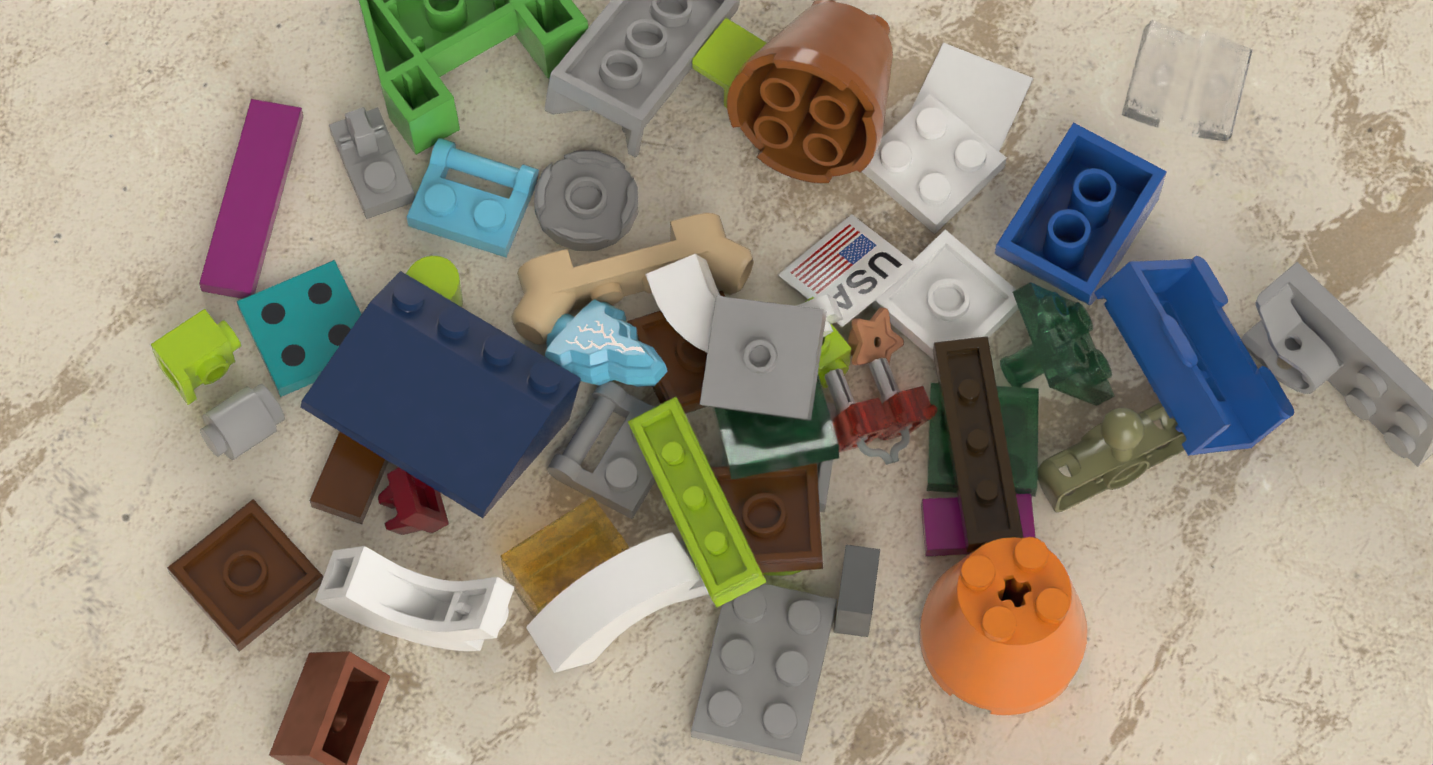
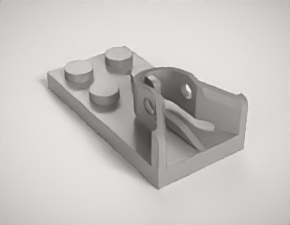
(634, 60)
(1329, 343)

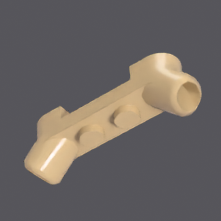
(557, 288)

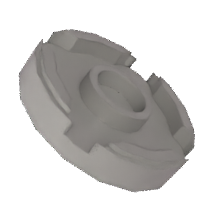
(586, 200)

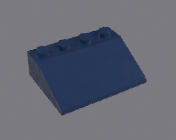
(442, 394)

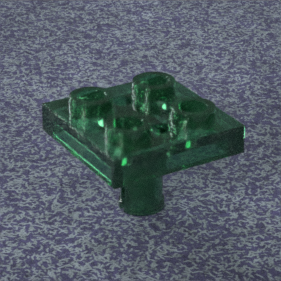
(1058, 348)

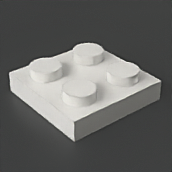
(933, 163)
(948, 296)

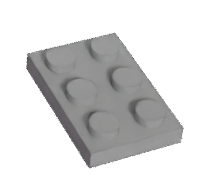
(765, 671)

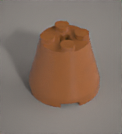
(816, 93)

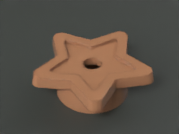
(863, 335)

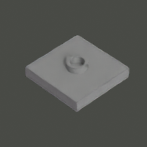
(763, 357)

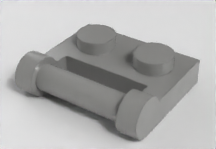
(622, 474)

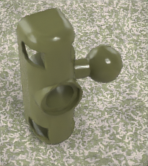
(1110, 455)

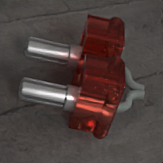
(866, 420)

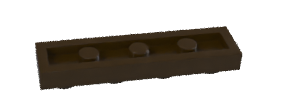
(977, 441)

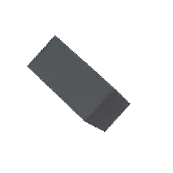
(857, 590)

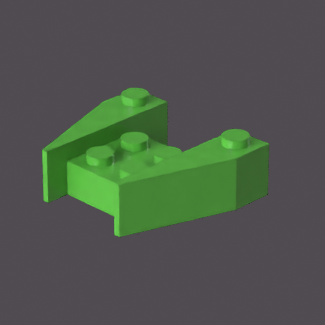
(428, 38)

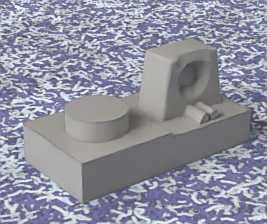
(372, 162)

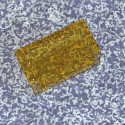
(561, 554)

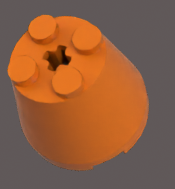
(1004, 627)

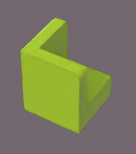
(725, 54)

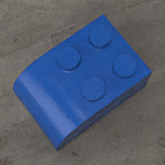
(1082, 214)

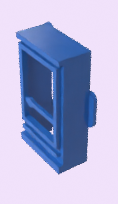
(1194, 355)

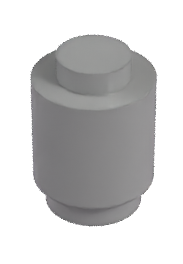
(241, 421)

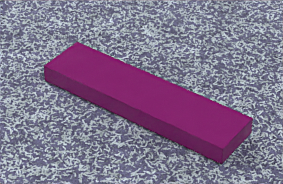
(251, 199)

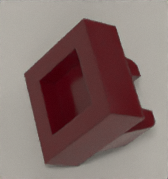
(416, 504)

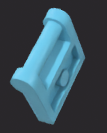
(467, 212)

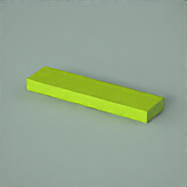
(697, 502)

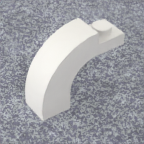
(688, 296)
(613, 598)
(411, 604)

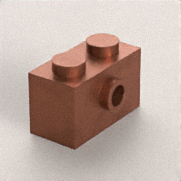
(330, 710)

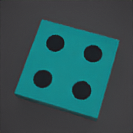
(300, 324)

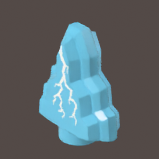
(603, 348)

